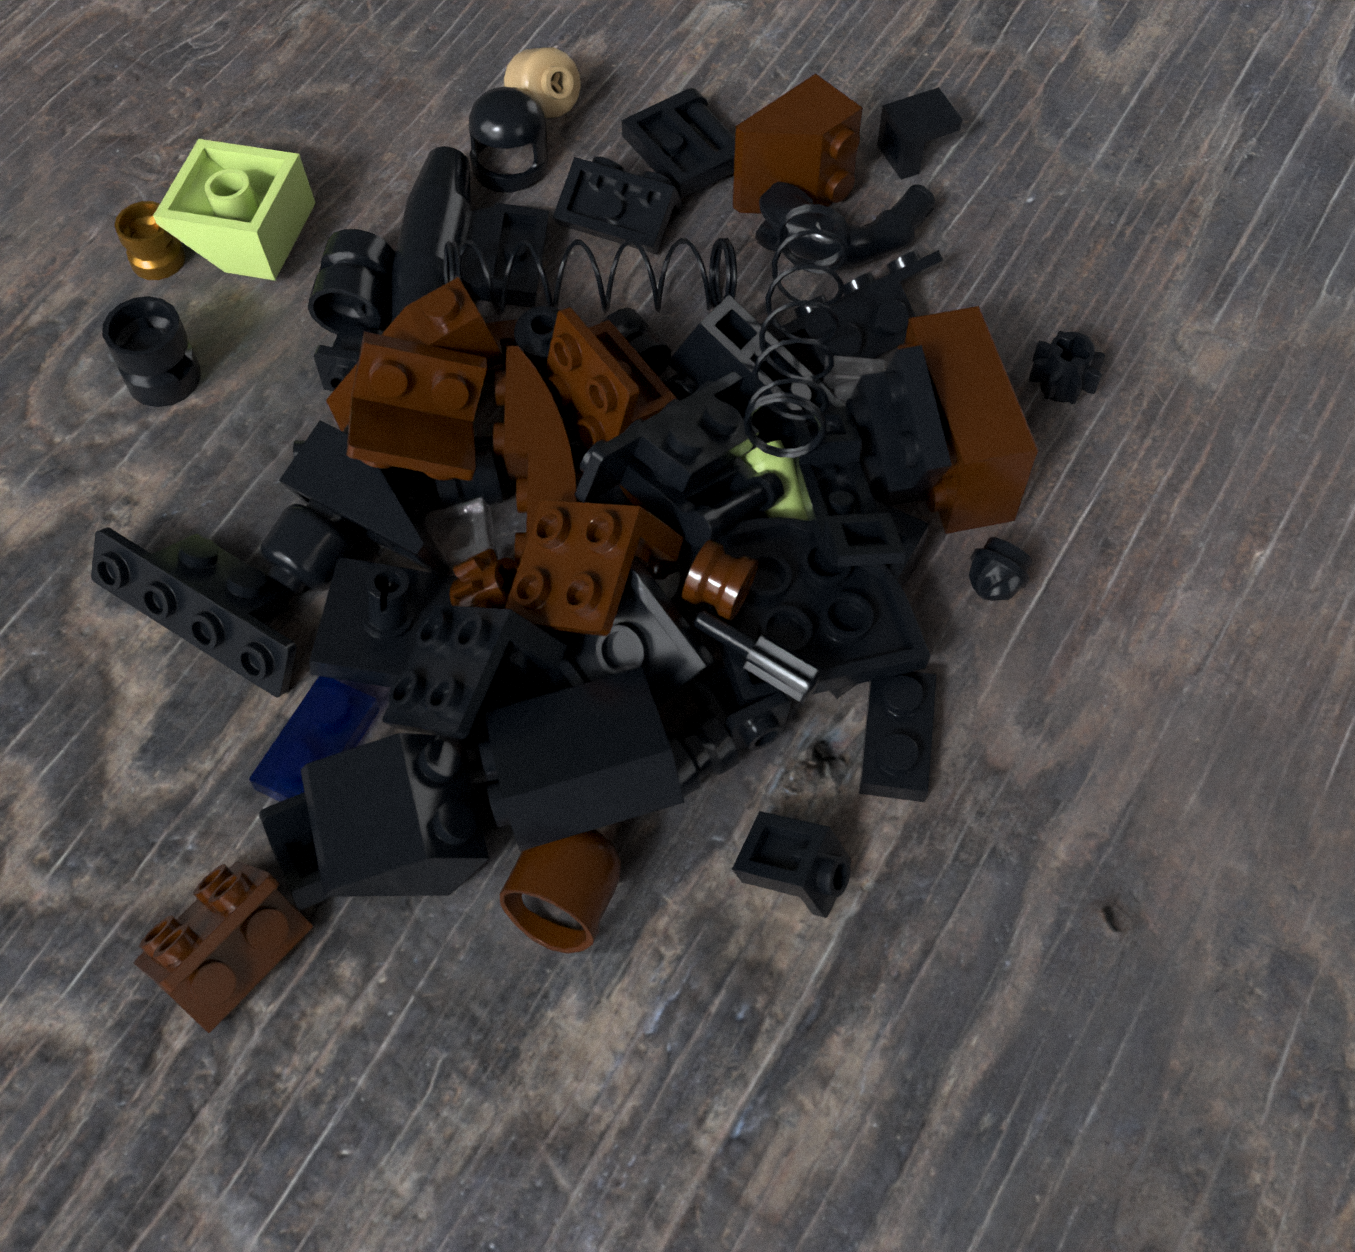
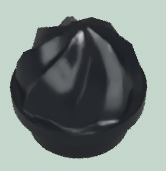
(999, 570)

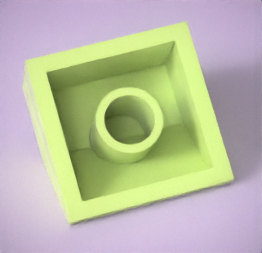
(238, 206)

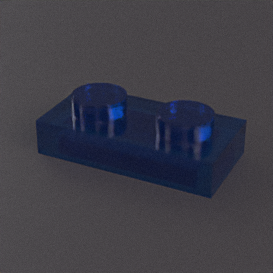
(324, 724)

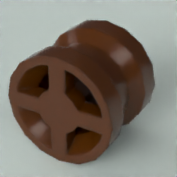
(720, 579)

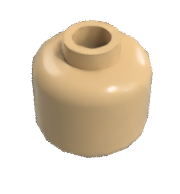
(548, 77)

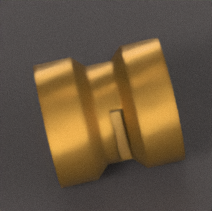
(150, 249)

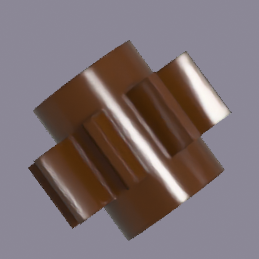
(483, 581)

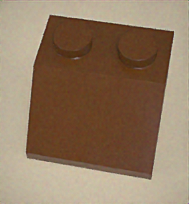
(799, 140)

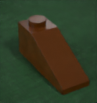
(439, 319)

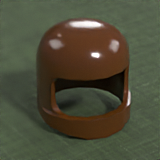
(572, 874)

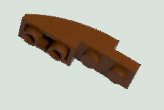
(531, 440)

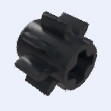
(1067, 367)

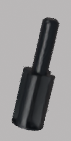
(765, 657)

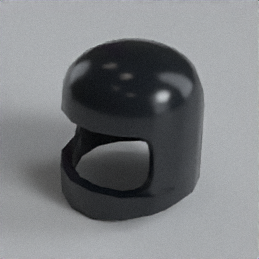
(508, 120)

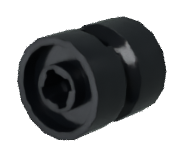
(352, 281)
(152, 351)

